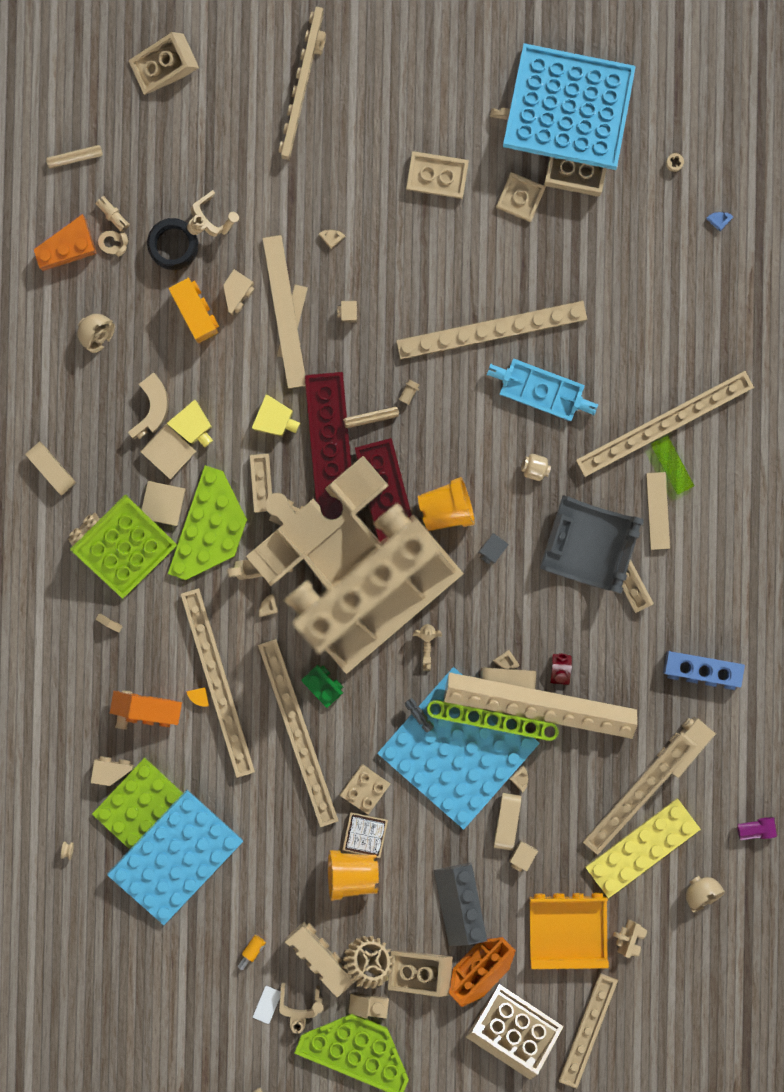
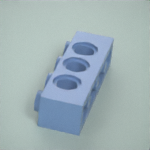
(734, 670)

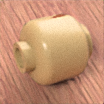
(535, 467)

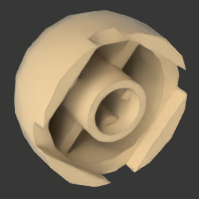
(94, 331)
(703, 892)

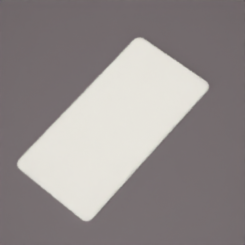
(267, 1005)

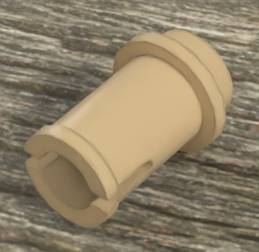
(409, 391)

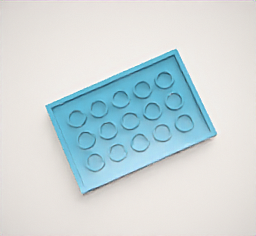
(175, 857)

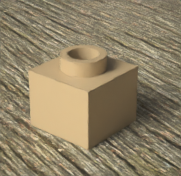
(348, 311)

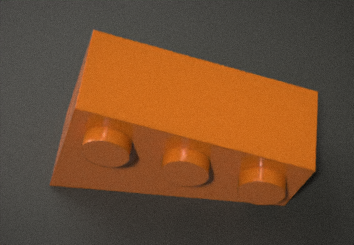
(66, 245)
(145, 708)

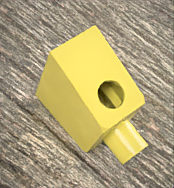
(274, 418)
(192, 424)

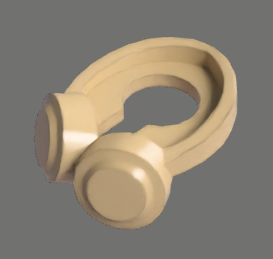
(119, 237)

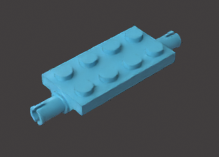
(542, 390)

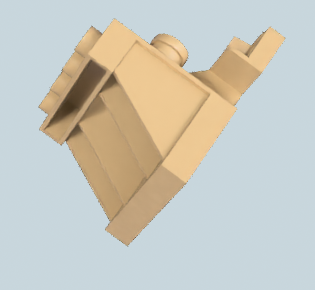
(367, 582)

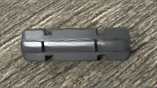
(419, 715)

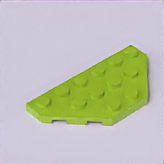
(211, 527)
(357, 1050)

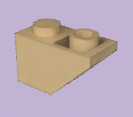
(236, 290)
(108, 772)

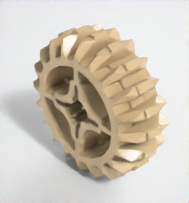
(356, 954)

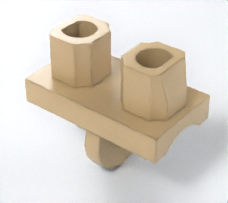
(627, 939)

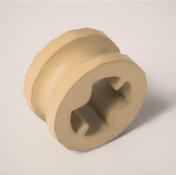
(680, 161)
(67, 850)

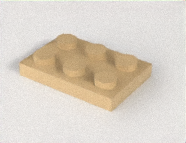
(437, 175)

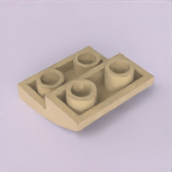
(168, 451)

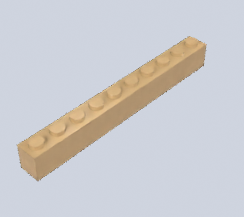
(540, 705)

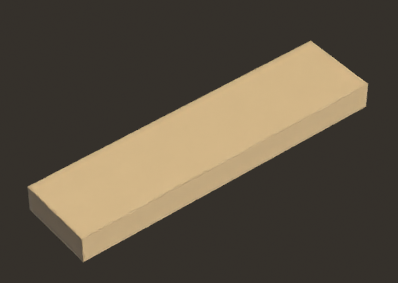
(657, 511)

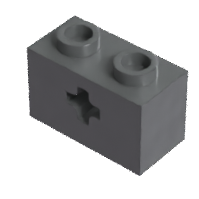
(492, 549)

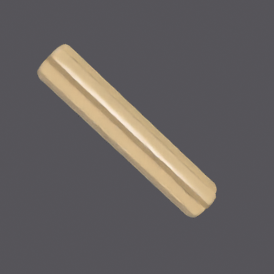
(74, 156)
(371, 417)

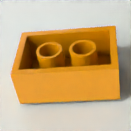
(194, 309)

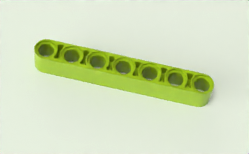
(500, 725)

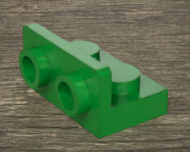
(322, 685)

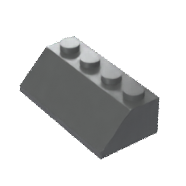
(460, 905)

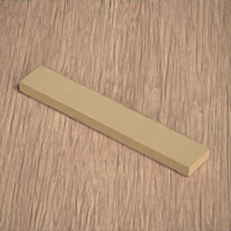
(588, 1030)

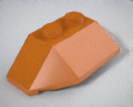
(480, 970)

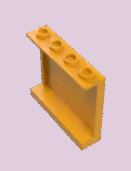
(568, 931)

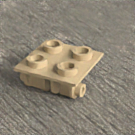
(87, 524)
(365, 789)

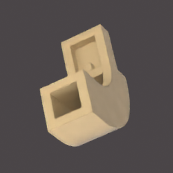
(158, 407)

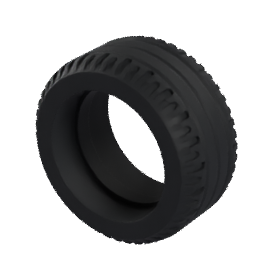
(154, 234)

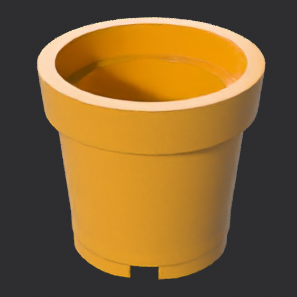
(447, 506)
(351, 874)

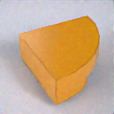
(199, 697)

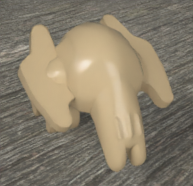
(427, 633)

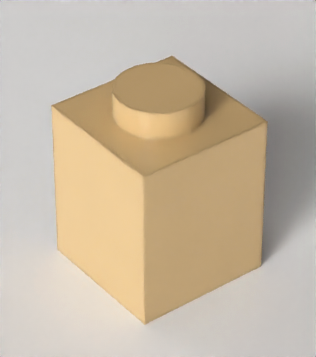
(523, 856)

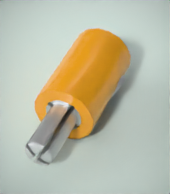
(252, 951)

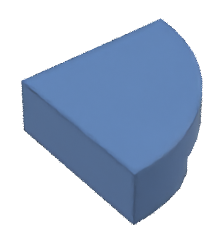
(719, 219)

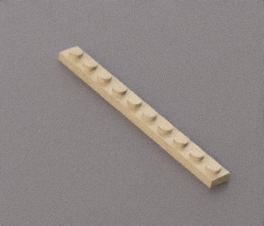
(491, 330)
(664, 423)
(217, 683)
(298, 733)

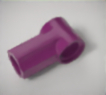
(762, 828)

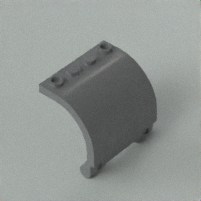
(591, 544)

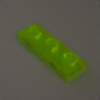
(672, 465)

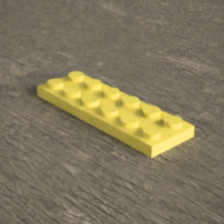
(642, 848)

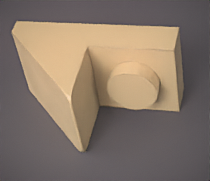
(368, 1006)

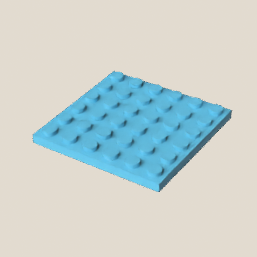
(569, 106)
(455, 761)

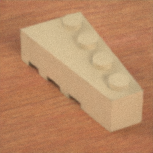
(320, 958)

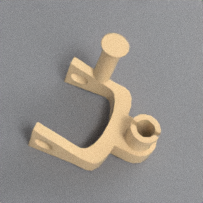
(200, 223)
(300, 1015)

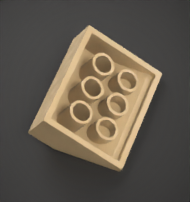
(515, 1032)

